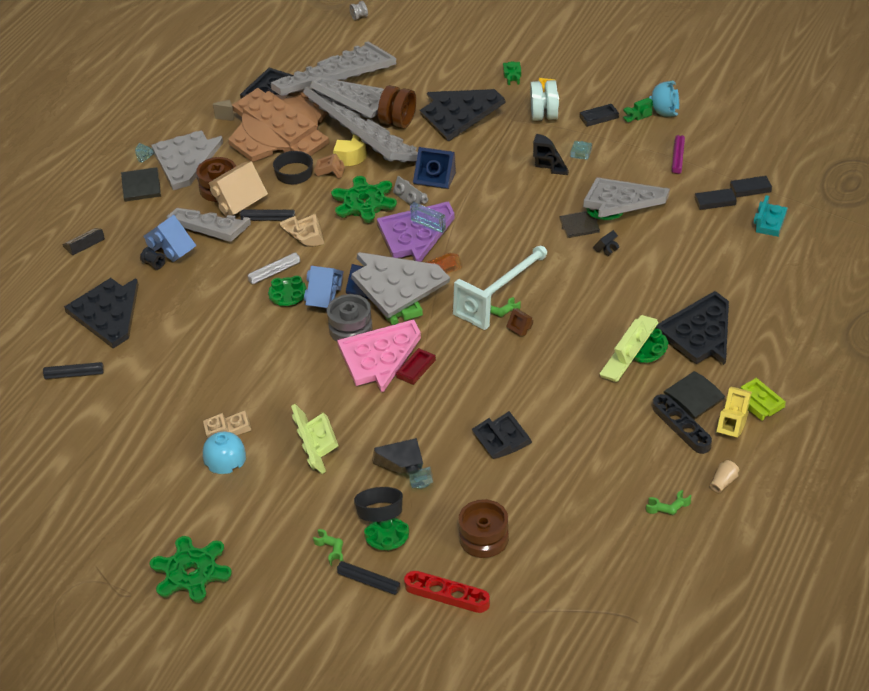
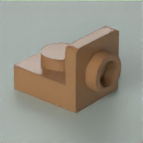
(329, 164)

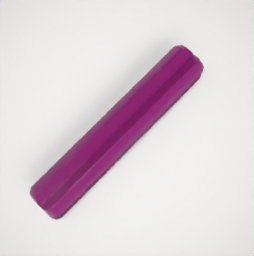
(678, 154)

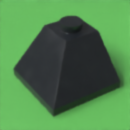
(399, 457)

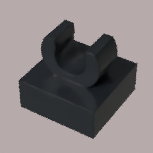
(607, 242)

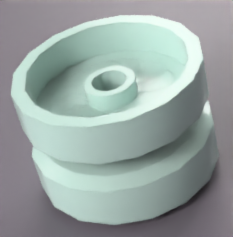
(544, 100)

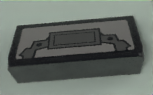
(84, 241)

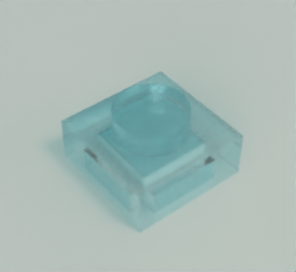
(581, 150)
(422, 478)

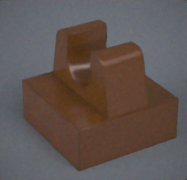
(519, 322)

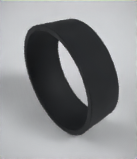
(293, 157)
(379, 495)

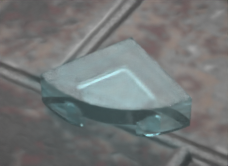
(143, 152)

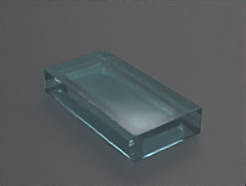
(428, 217)

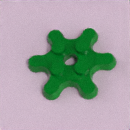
(361, 190)
(186, 557)

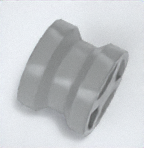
(358, 10)

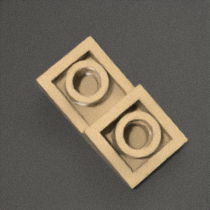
(235, 424)

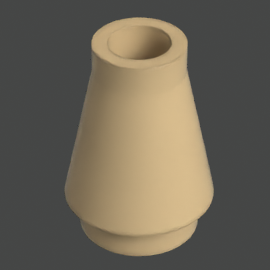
(725, 474)

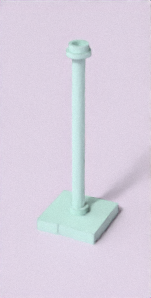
(475, 304)

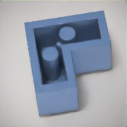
(171, 237)
(322, 286)

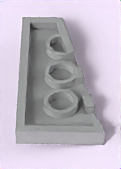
(210, 224)

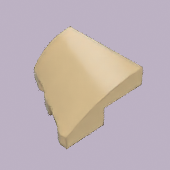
(304, 230)

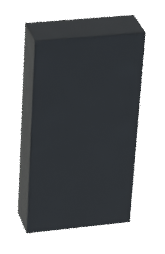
(599, 115)
(751, 186)
(715, 199)

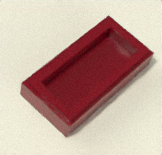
(416, 366)

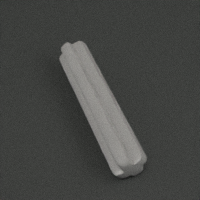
(273, 268)

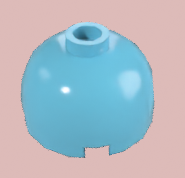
(665, 99)
(223, 452)

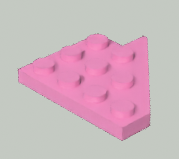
(379, 352)

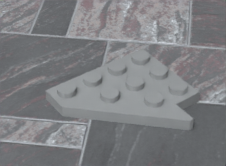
(354, 96)
(183, 154)
(618, 196)
(397, 282)

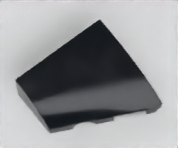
(547, 155)

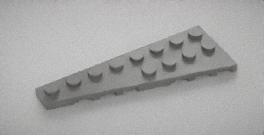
(350, 63)
(369, 131)

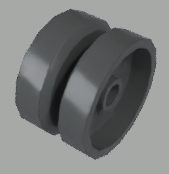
(349, 316)

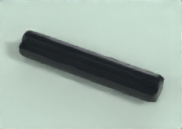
(267, 214)
(73, 370)
(368, 577)

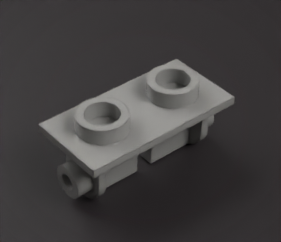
(408, 192)

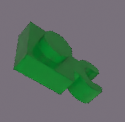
(512, 72)
(640, 110)

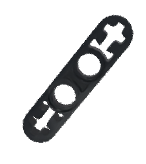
(685, 421)

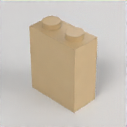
(237, 188)

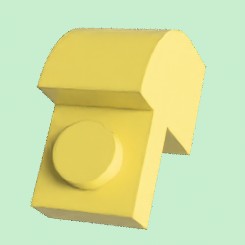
(351, 151)
(735, 412)

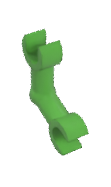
(505, 309)
(666, 508)
(337, 544)

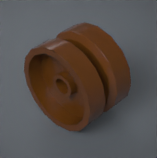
(397, 106)
(210, 170)
(483, 528)

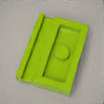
(763, 400)

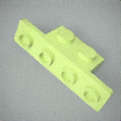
(628, 347)
(317, 437)

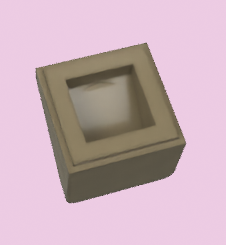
(223, 110)

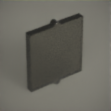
(579, 224)

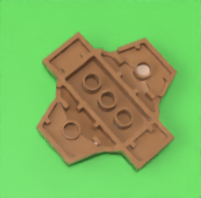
(277, 124)

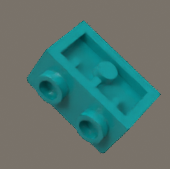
(770, 218)

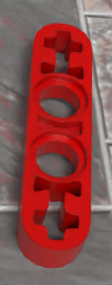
(445, 594)

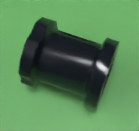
(155, 259)

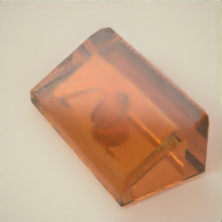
(448, 262)

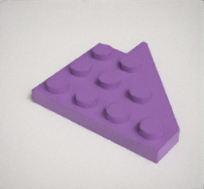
(411, 238)

